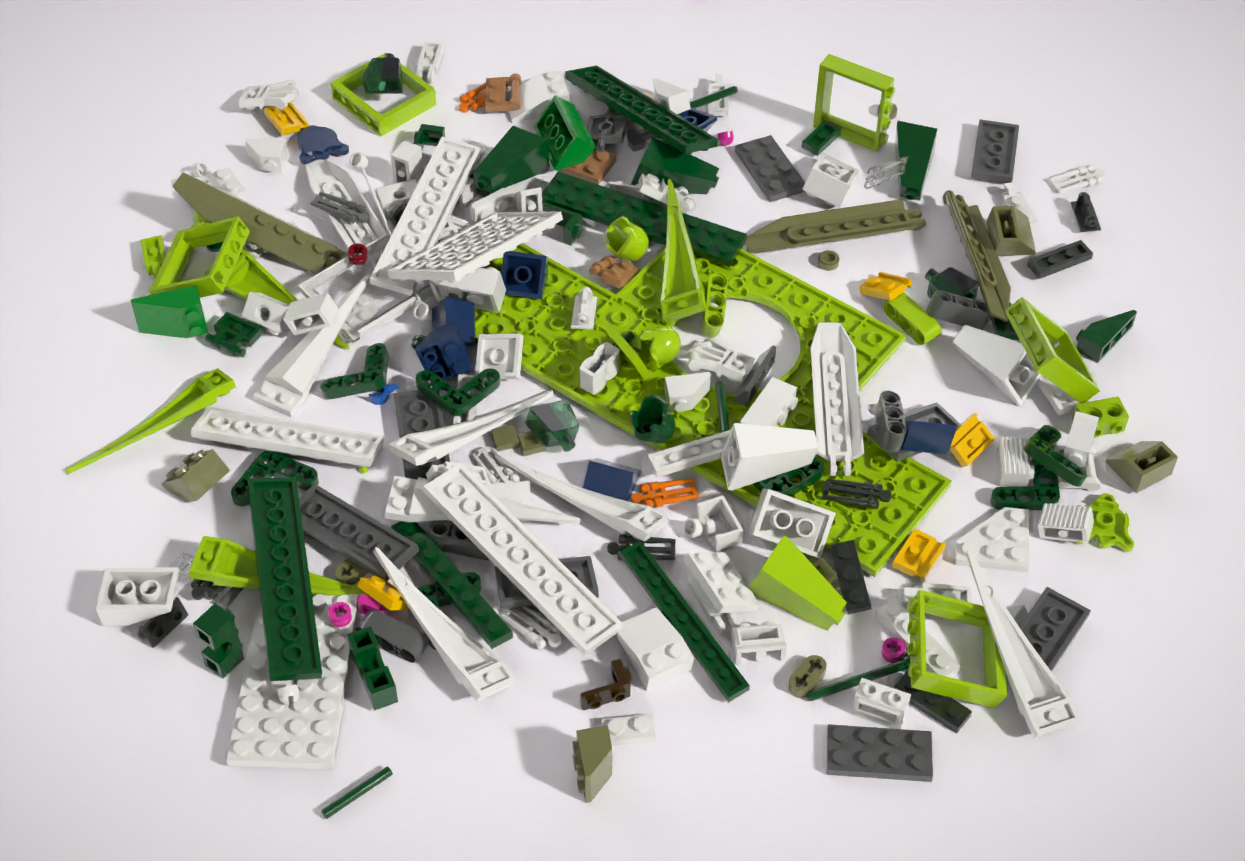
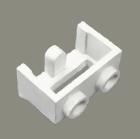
(719, 507)
(759, 640)
(883, 700)

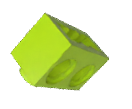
(1111, 414)

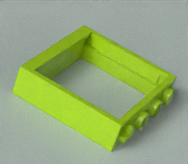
(384, 123)
(850, 131)
(229, 231)
(1058, 364)
(995, 675)

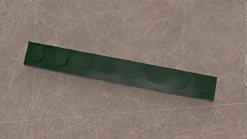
(455, 586)
(685, 621)

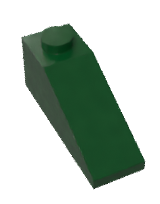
(1104, 335)

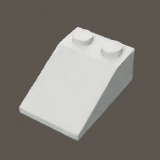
(537, 94)
(830, 180)
(482, 288)
(798, 520)
(136, 594)
(654, 648)

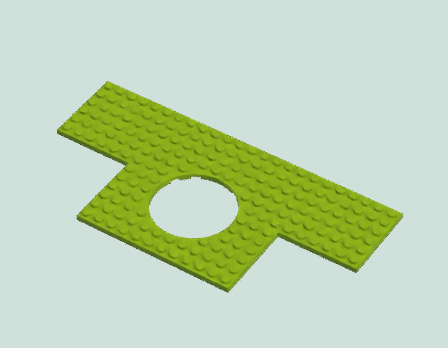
(556, 351)

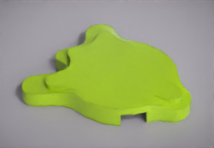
(1110, 524)

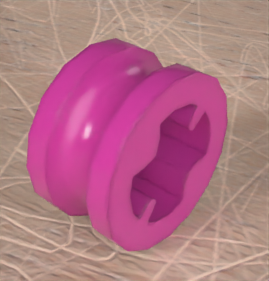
(341, 621)
(893, 643)

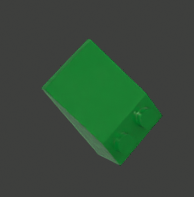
(171, 313)

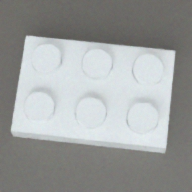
(721, 582)

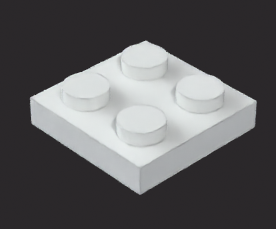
(500, 353)

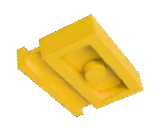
(286, 120)
(885, 286)
(970, 440)
(918, 555)
(383, 592)

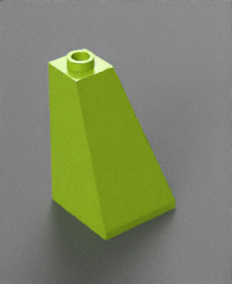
(798, 587)

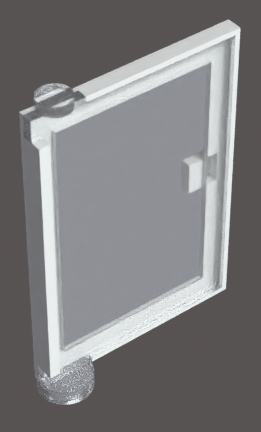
(375, 305)

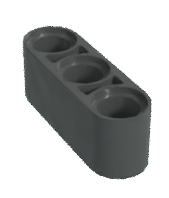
(958, 310)
(890, 421)
(453, 540)
(395, 636)

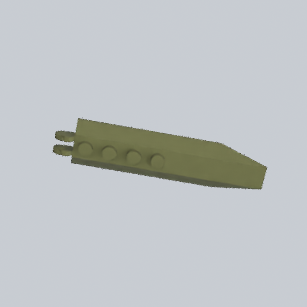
(835, 225)
(265, 229)
(980, 254)

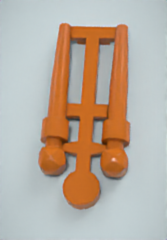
(474, 103)
(655, 499)

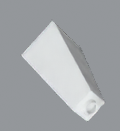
(999, 360)
(764, 452)

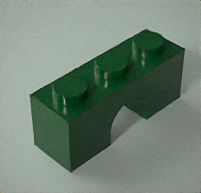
(219, 632)
(373, 672)

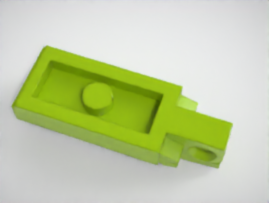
(153, 254)

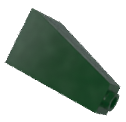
(919, 145)
(513, 160)
(681, 169)

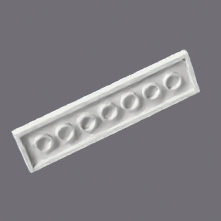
(288, 436)

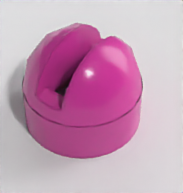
(725, 138)

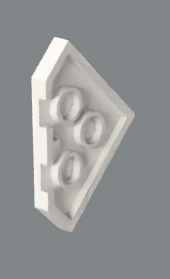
(998, 542)

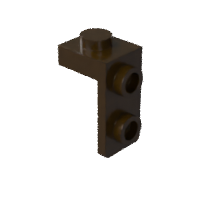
(610, 693)

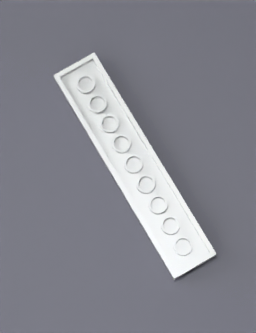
(427, 210)
(523, 559)

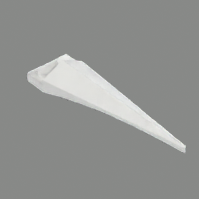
(293, 376)
(436, 443)
(411, 504)
(619, 514)
(465, 657)
(1035, 688)

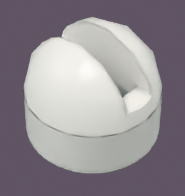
(199, 169)
(693, 531)
(288, 692)

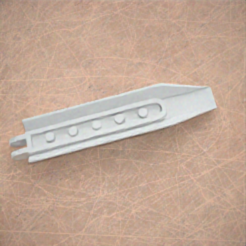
(334, 180)
(836, 396)

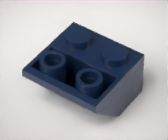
(445, 352)

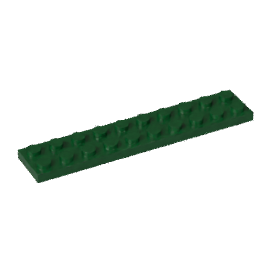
(641, 109)
(606, 205)
(284, 580)

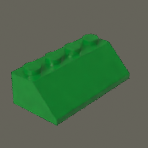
(566, 134)

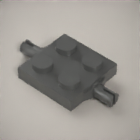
(607, 128)

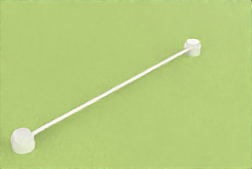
(359, 162)

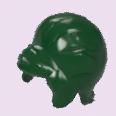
(653, 420)

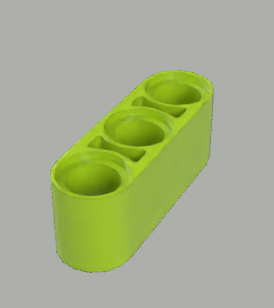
(718, 296)
(912, 319)

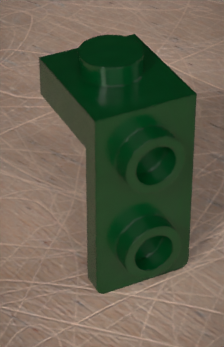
(428, 135)
(571, 222)

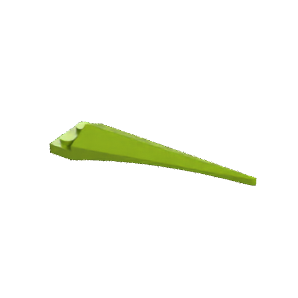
(253, 277)
(682, 283)
(191, 400)
(235, 566)

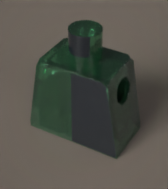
(383, 76)
(952, 282)
(554, 424)

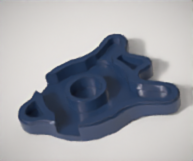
(318, 143)

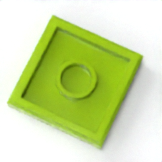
(628, 352)

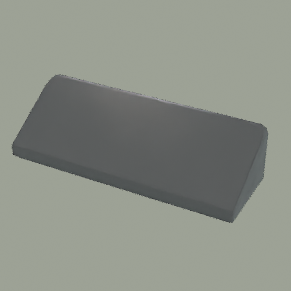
(755, 377)

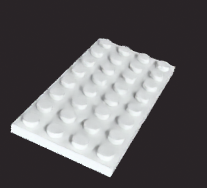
(475, 246)
(302, 732)

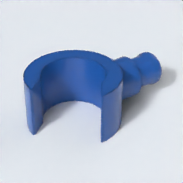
(383, 398)

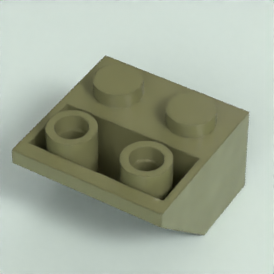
(1010, 231)
(1144, 464)
(196, 475)
(592, 760)

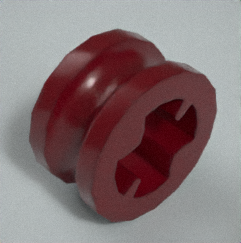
(357, 248)

